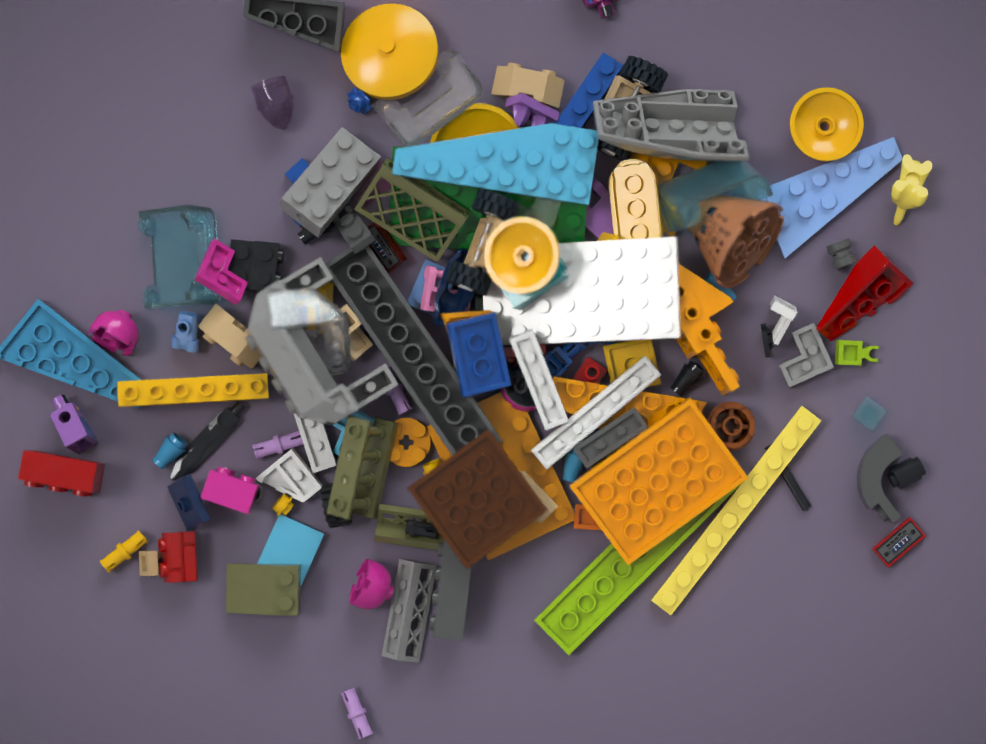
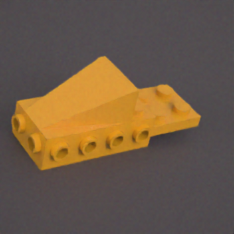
(698, 334)

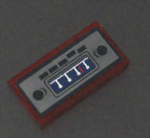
(386, 248)

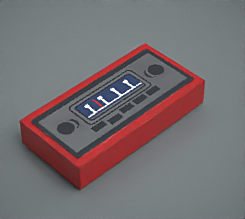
(898, 542)

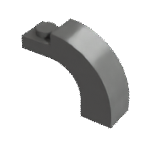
(870, 474)

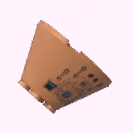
(736, 235)

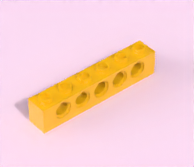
(192, 390)

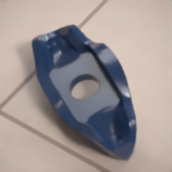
(444, 300)

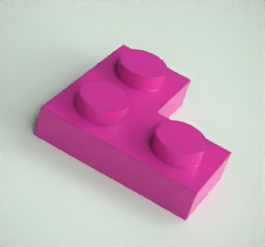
(216, 277)

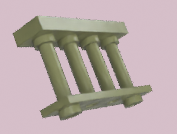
(362, 467)

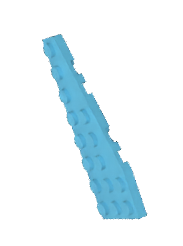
(527, 161)

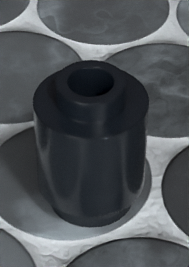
(906, 473)

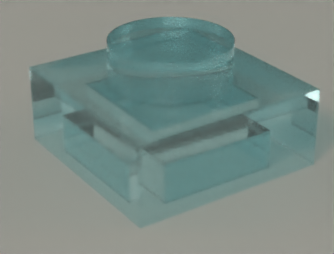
(869, 413)

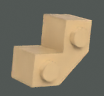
(541, 86)
(230, 334)

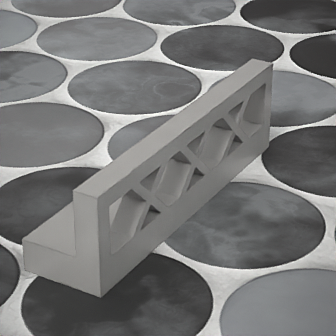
(404, 610)

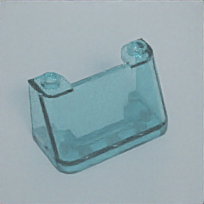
(682, 193)
(178, 247)

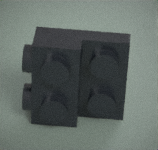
(256, 263)

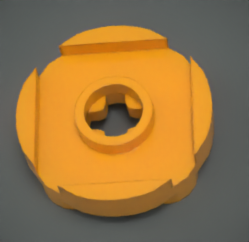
(415, 452)

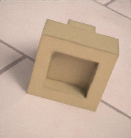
(149, 563)

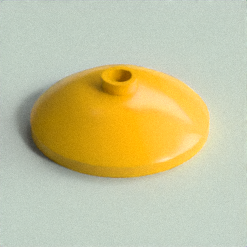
(838, 112)
(505, 254)

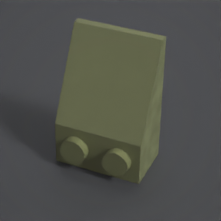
(263, 589)

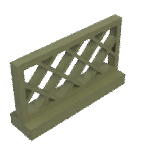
(427, 196)

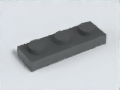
(610, 437)

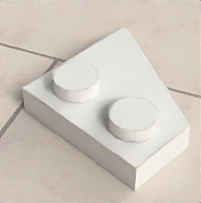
(292, 477)

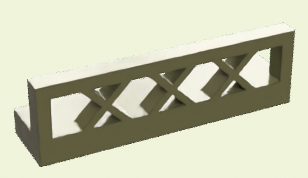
(393, 530)

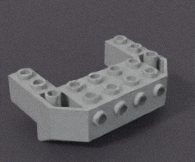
(296, 363)

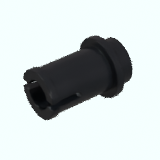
(419, 528)

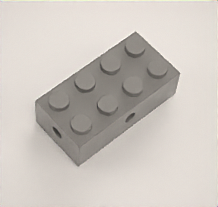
(330, 182)

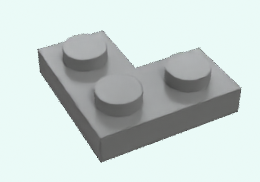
(812, 358)

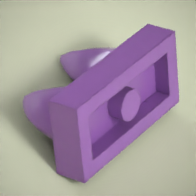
(527, 108)

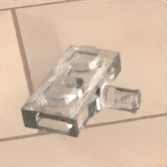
(542, 210)

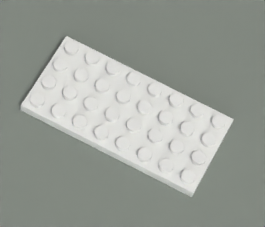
(610, 295)

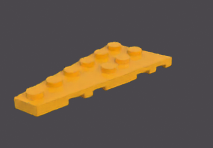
(650, 405)

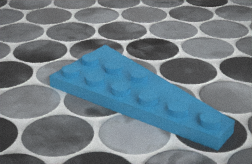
(59, 350)

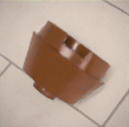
(733, 424)

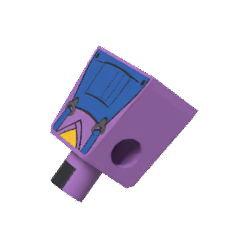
(72, 425)

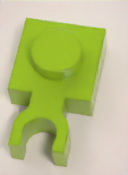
(851, 352)

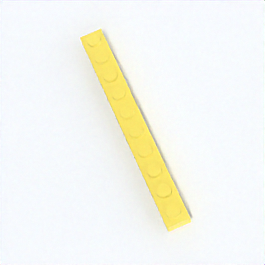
(736, 510)

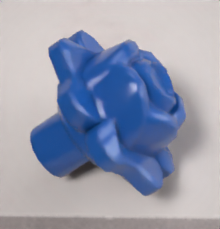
(359, 101)

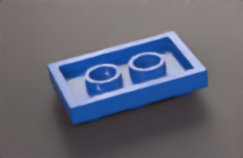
(478, 354)

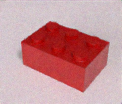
(61, 473)

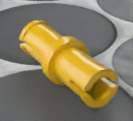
(123, 551)

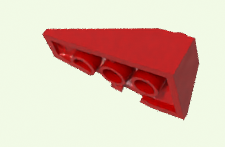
(867, 287)

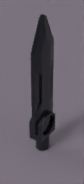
(207, 441)

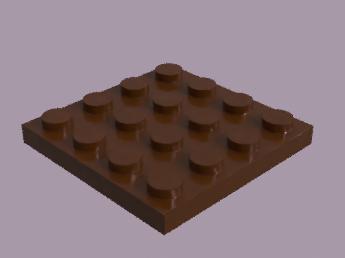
(477, 498)

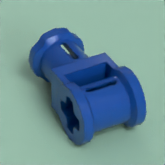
(561, 359)

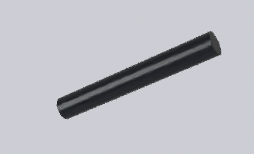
(794, 487)

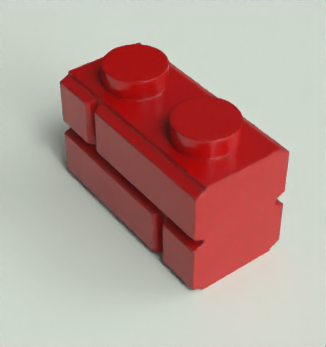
(178, 556)

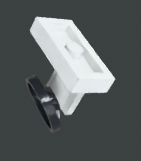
(787, 314)

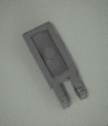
(353, 230)

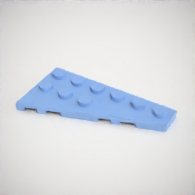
(824, 191)

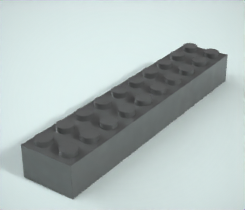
(408, 348)

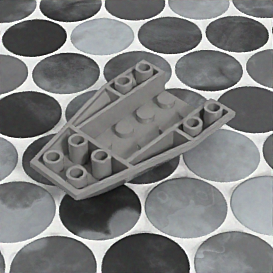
(673, 125)

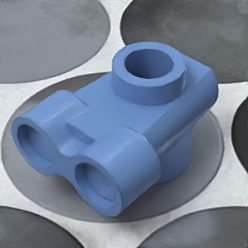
(186, 332)

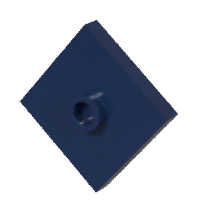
(188, 502)

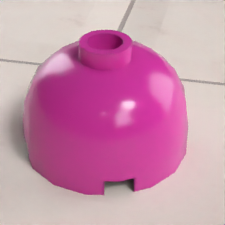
(115, 331)
(372, 586)

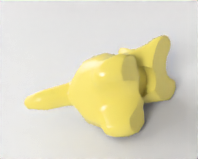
(909, 189)

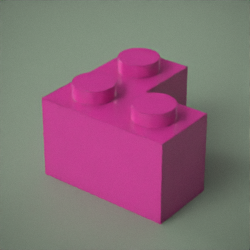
(230, 490)

